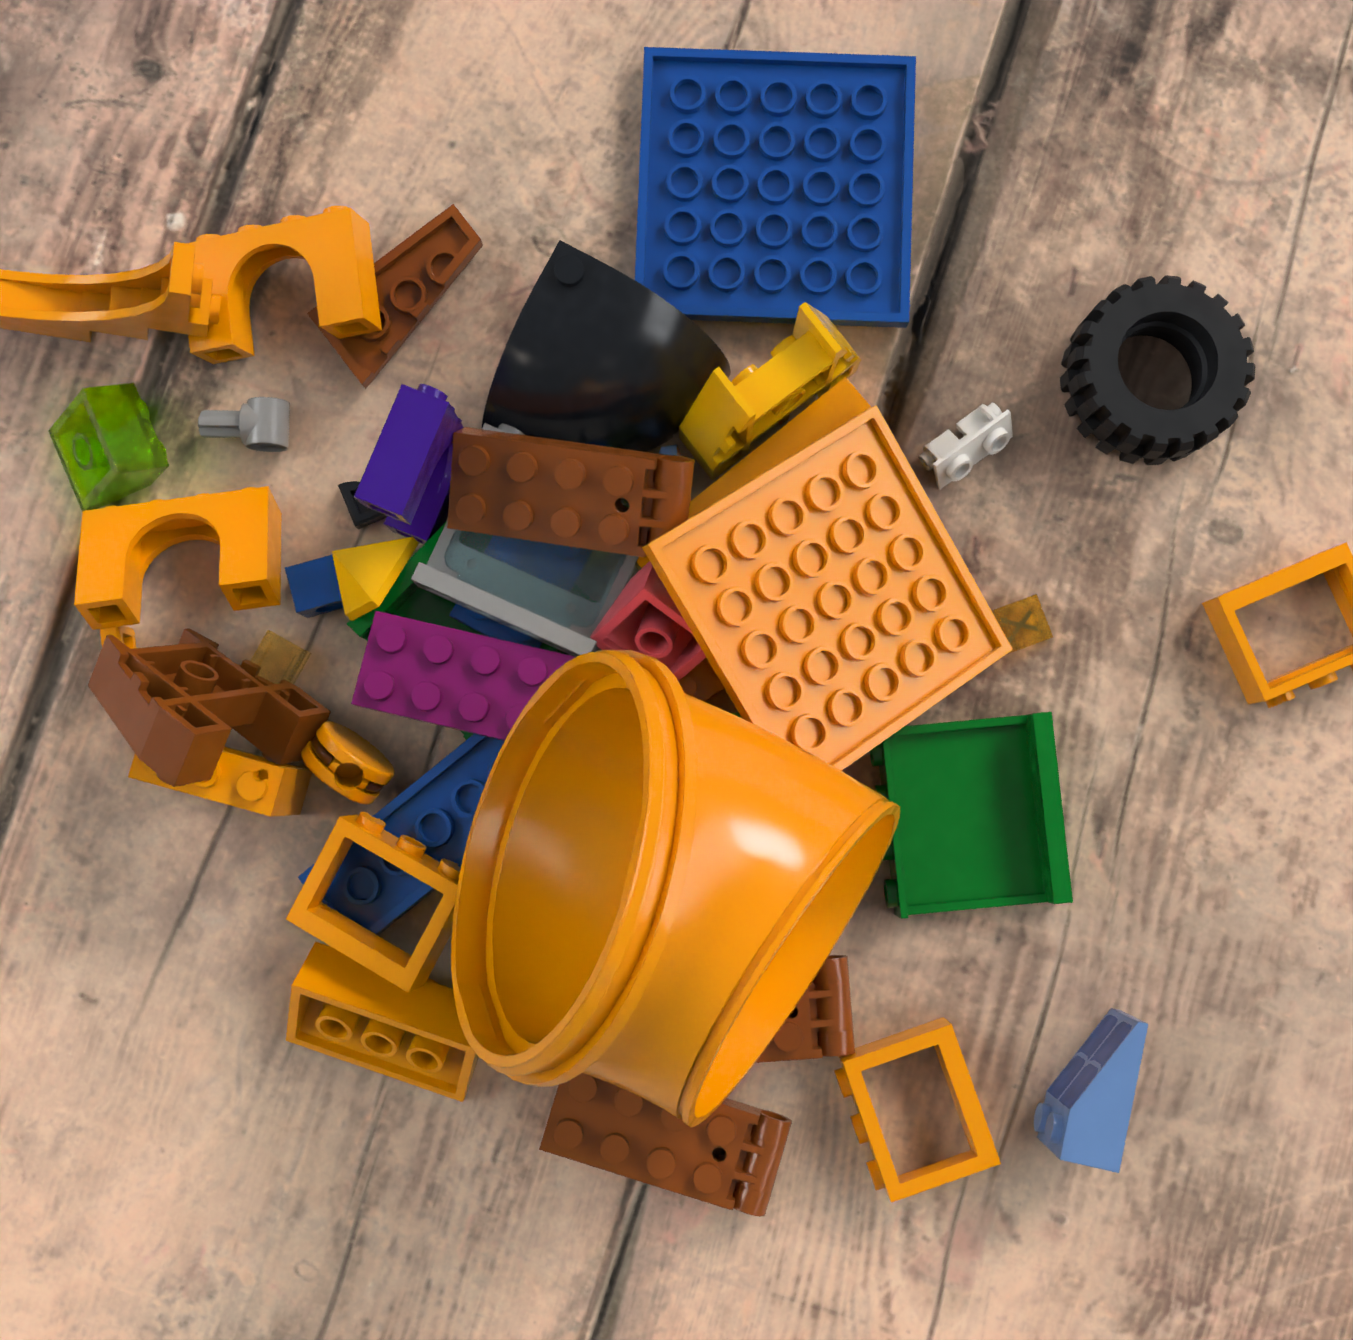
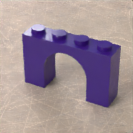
(412, 463)

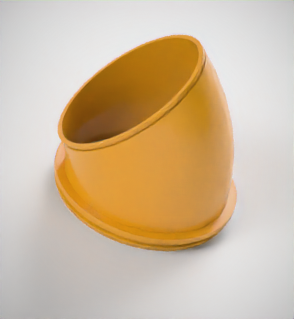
(651, 886)

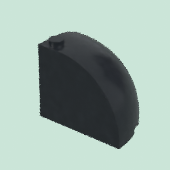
(599, 359)

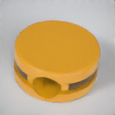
(347, 763)

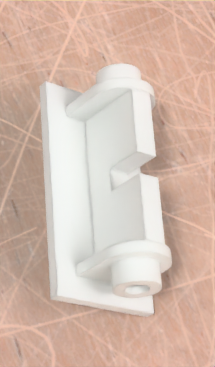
(984, 433)

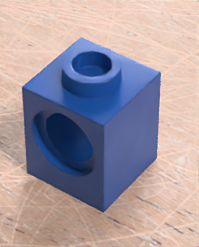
(314, 587)

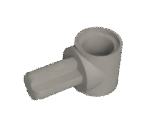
(259, 424)

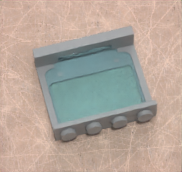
(526, 584)

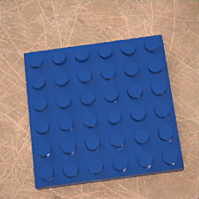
(777, 184)

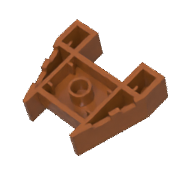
(187, 698)

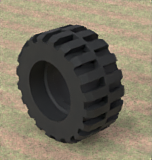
(1198, 330)

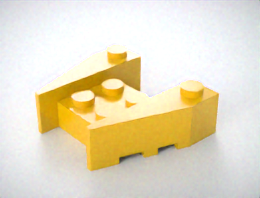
(739, 411)

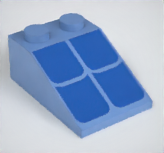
(1094, 1094)

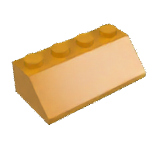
(378, 1026)

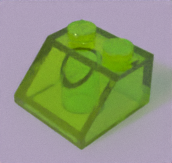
(108, 445)

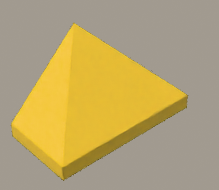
(369, 573)

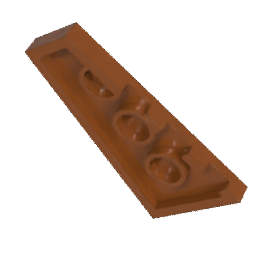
(408, 287)

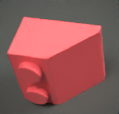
(650, 624)

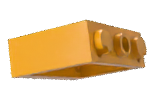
(1338, 571)
(243, 782)
(355, 940)
(867, 1128)

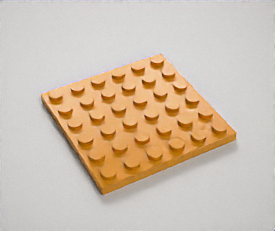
(830, 595)

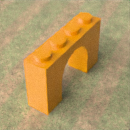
(342, 268)
(125, 539)

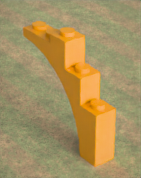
(127, 303)

